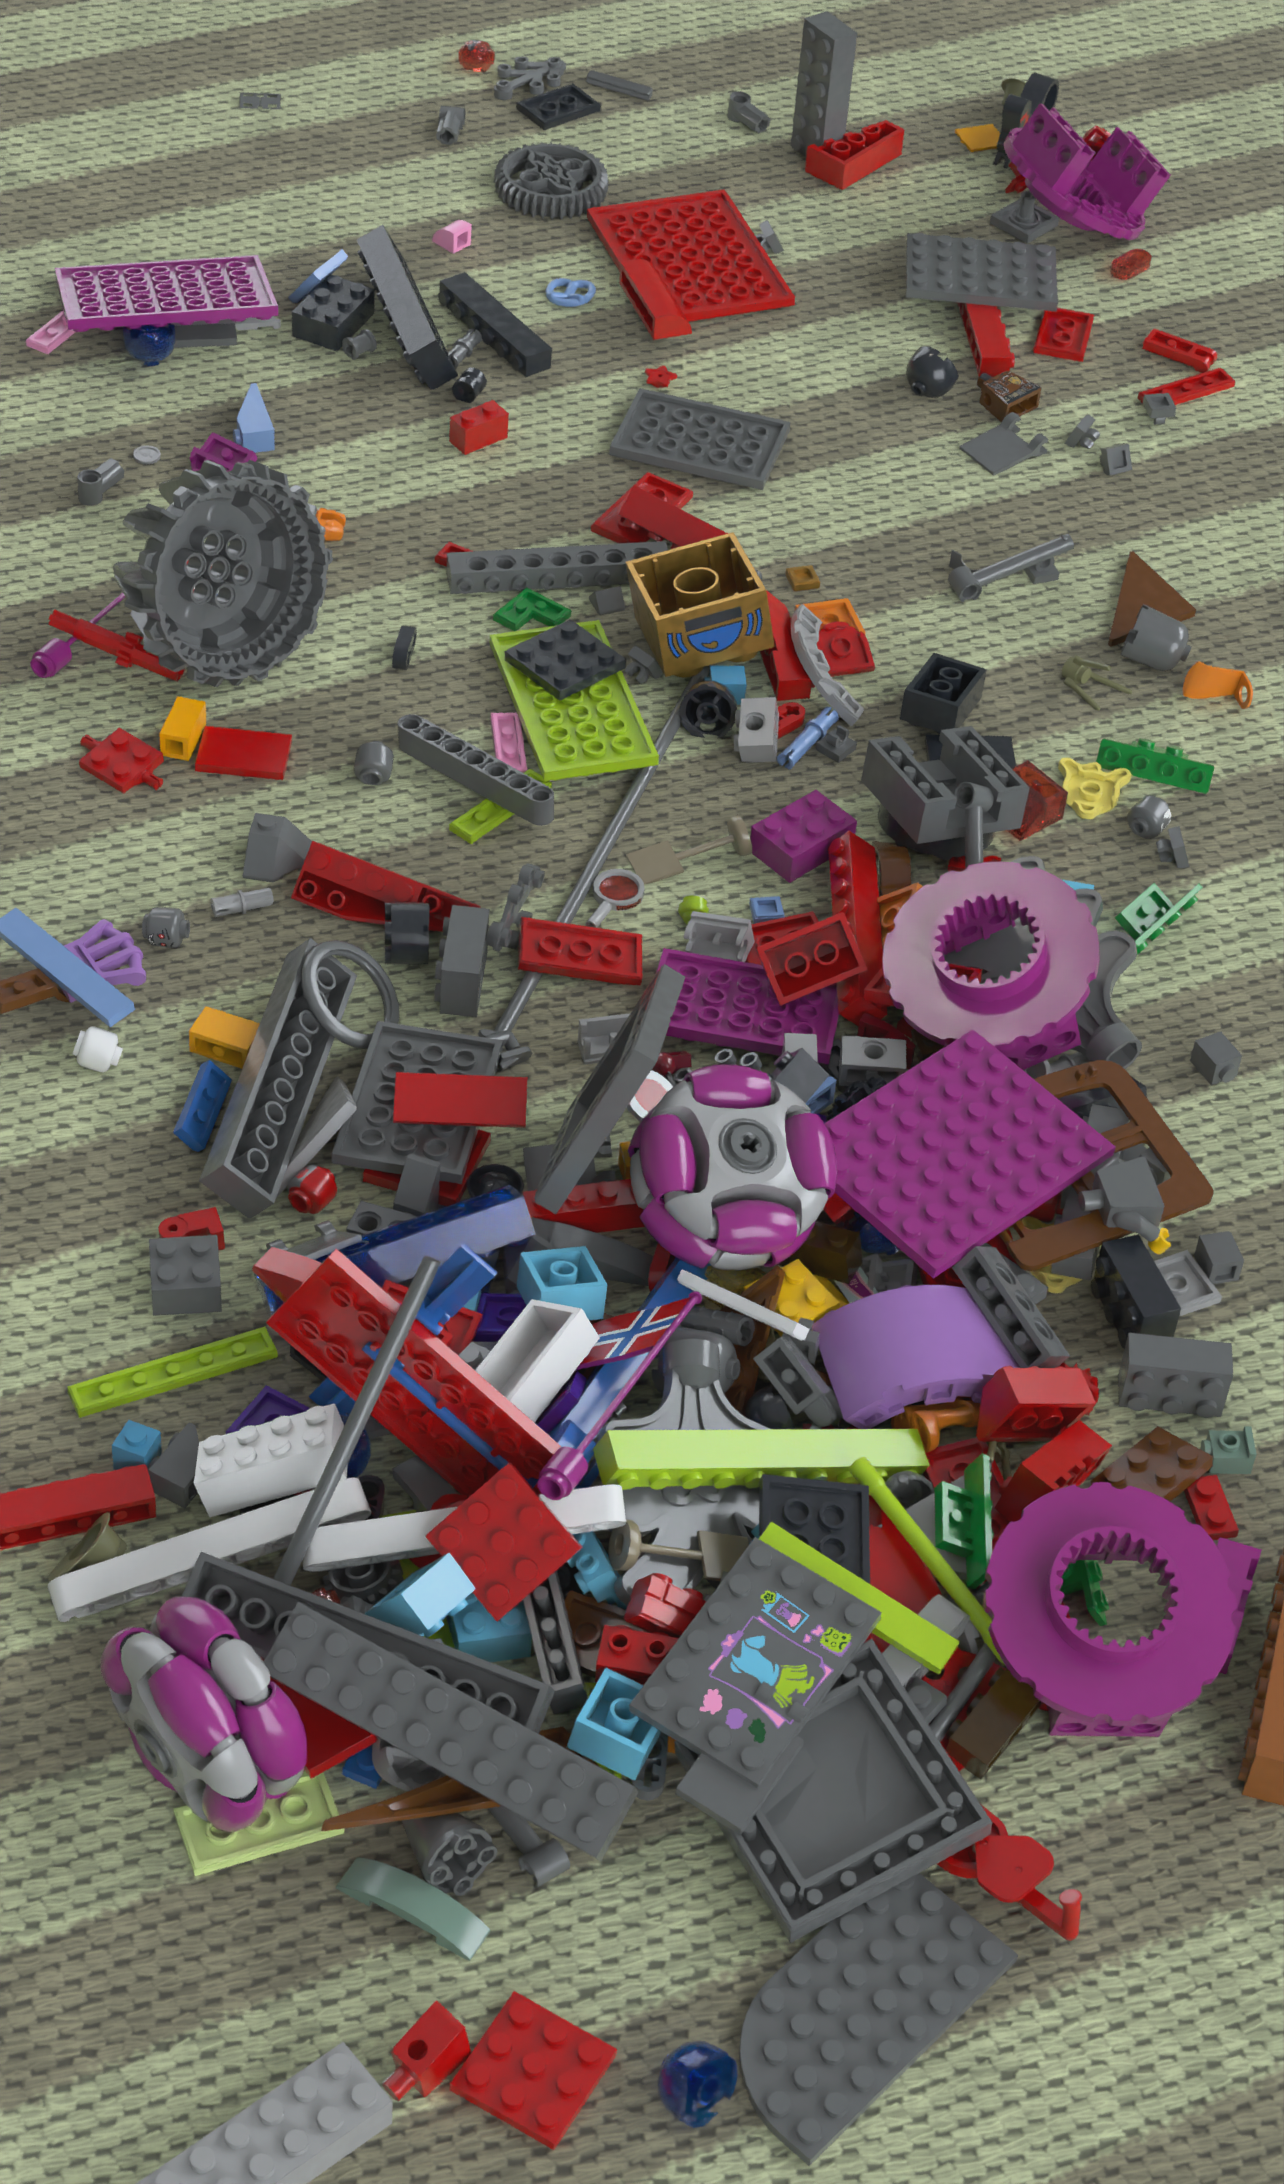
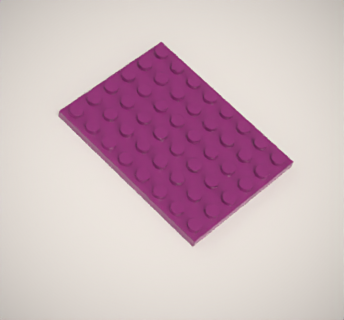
(165, 293)
(958, 1152)

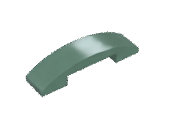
(416, 1902)

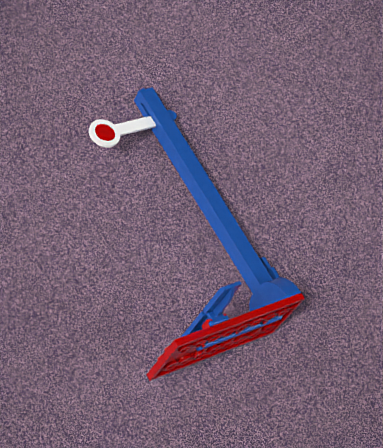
(438, 1399)

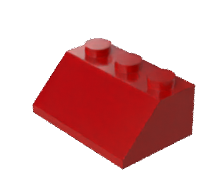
(811, 958)
(1032, 1403)

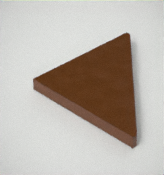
(1140, 587)
(764, 1293)

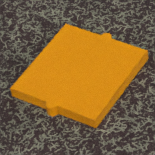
(979, 137)

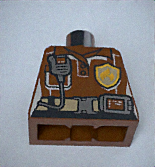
(1008, 394)

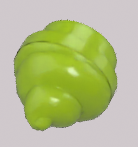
(690, 904)

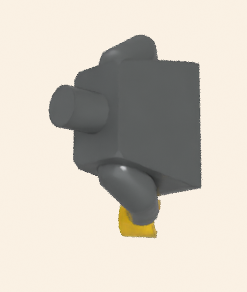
(1128, 1200)

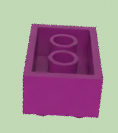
(799, 835)

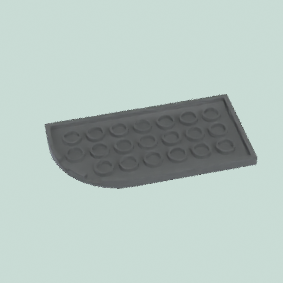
(861, 2010)

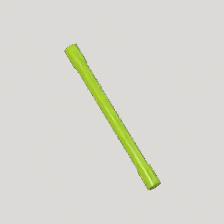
(868, 1475)

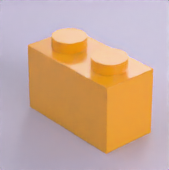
(222, 1036)

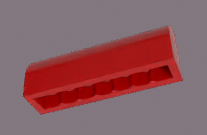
(652, 300)
(460, 1100)

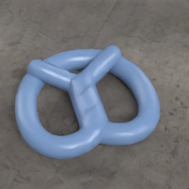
(569, 298)

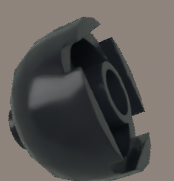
(930, 374)
(708, 704)
(769, 1409)

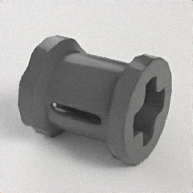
(359, 344)

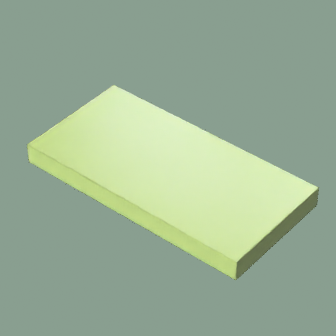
(282, 1825)

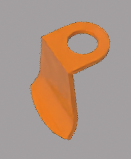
(1210, 681)

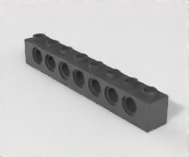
(544, 567)

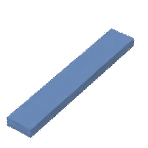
(64, 968)

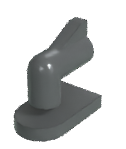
(514, 1054)

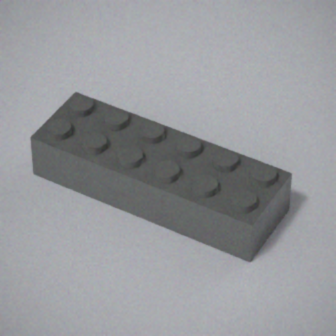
(823, 81)

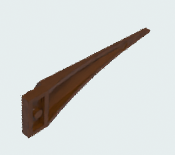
(431, 1799)

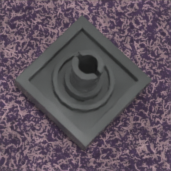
(1024, 219)

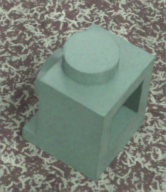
(1231, 1451)

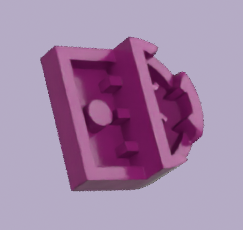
(221, 452)

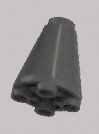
(450, 1850)

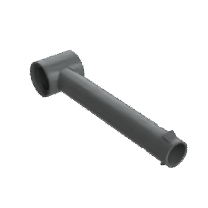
(969, 584)
(975, 801)
(538, 1858)

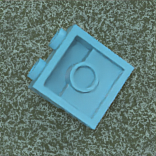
(595, 1569)

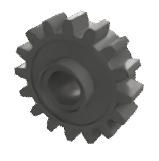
(366, 1581)

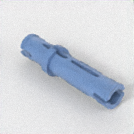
(813, 732)

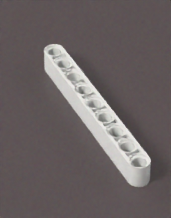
(405, 1534)
(173, 1560)

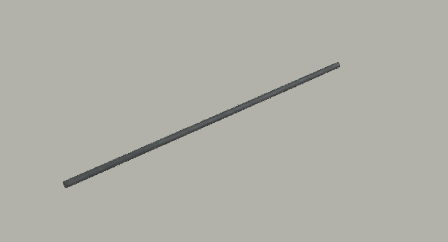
(601, 852)

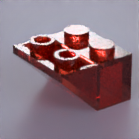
(1044, 801)

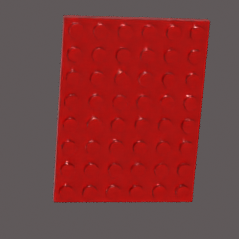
(698, 250)

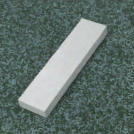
(743, 1305)

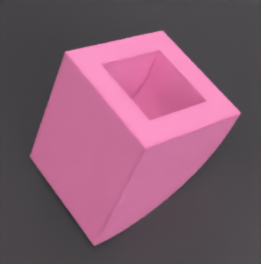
(454, 236)

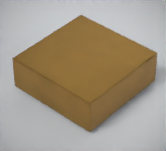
(802, 578)

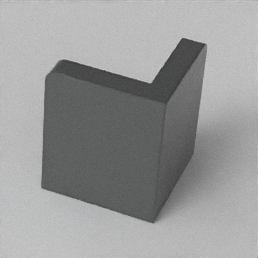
(1219, 1257)

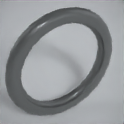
(317, 1005)

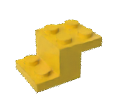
(805, 1294)

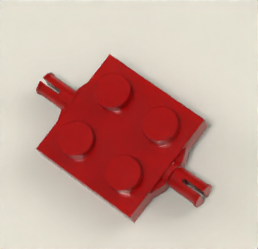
(122, 760)

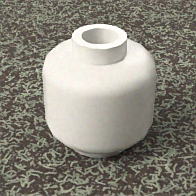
(97, 1049)

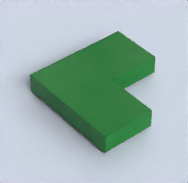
(531, 605)

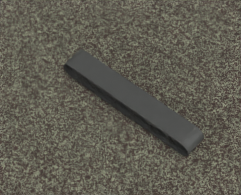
(476, 769)

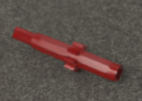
(127, 648)

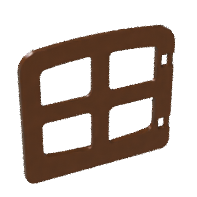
(1180, 1194)

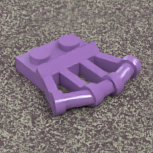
(117, 941)

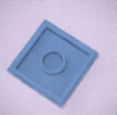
(318, 276)

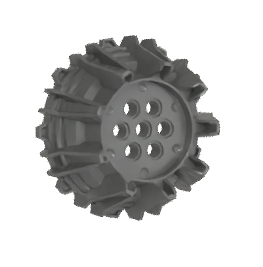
(258, 608)

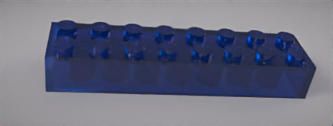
(397, 1250)

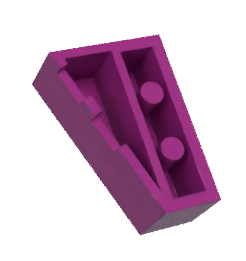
(1242, 1565)

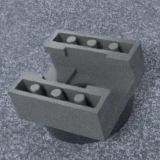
(919, 797)

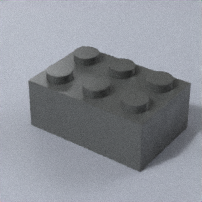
(463, 961)
(1175, 1375)

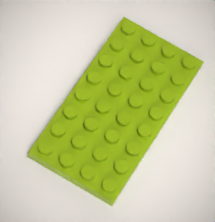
(584, 732)

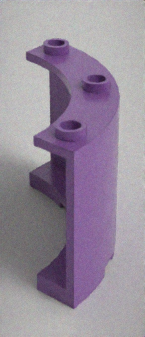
(908, 1350)

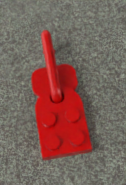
(1010, 1872)

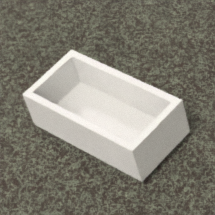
(538, 1355)
(266, 1460)

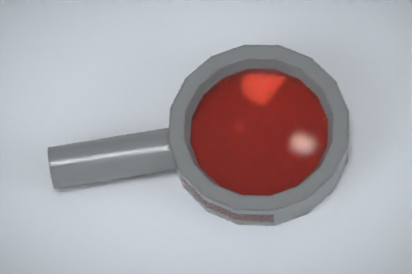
(615, 891)

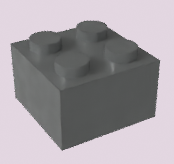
(185, 1275)

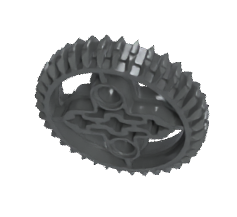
(551, 180)

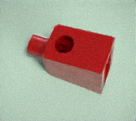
(428, 2053)

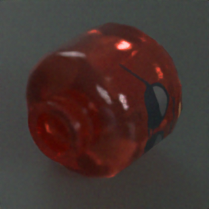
(476, 56)

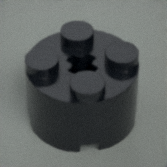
(406, 933)

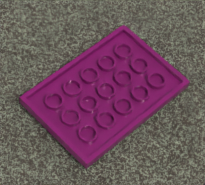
(736, 1007)

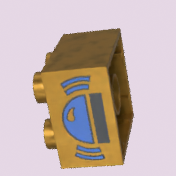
(700, 605)

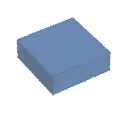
(766, 909)

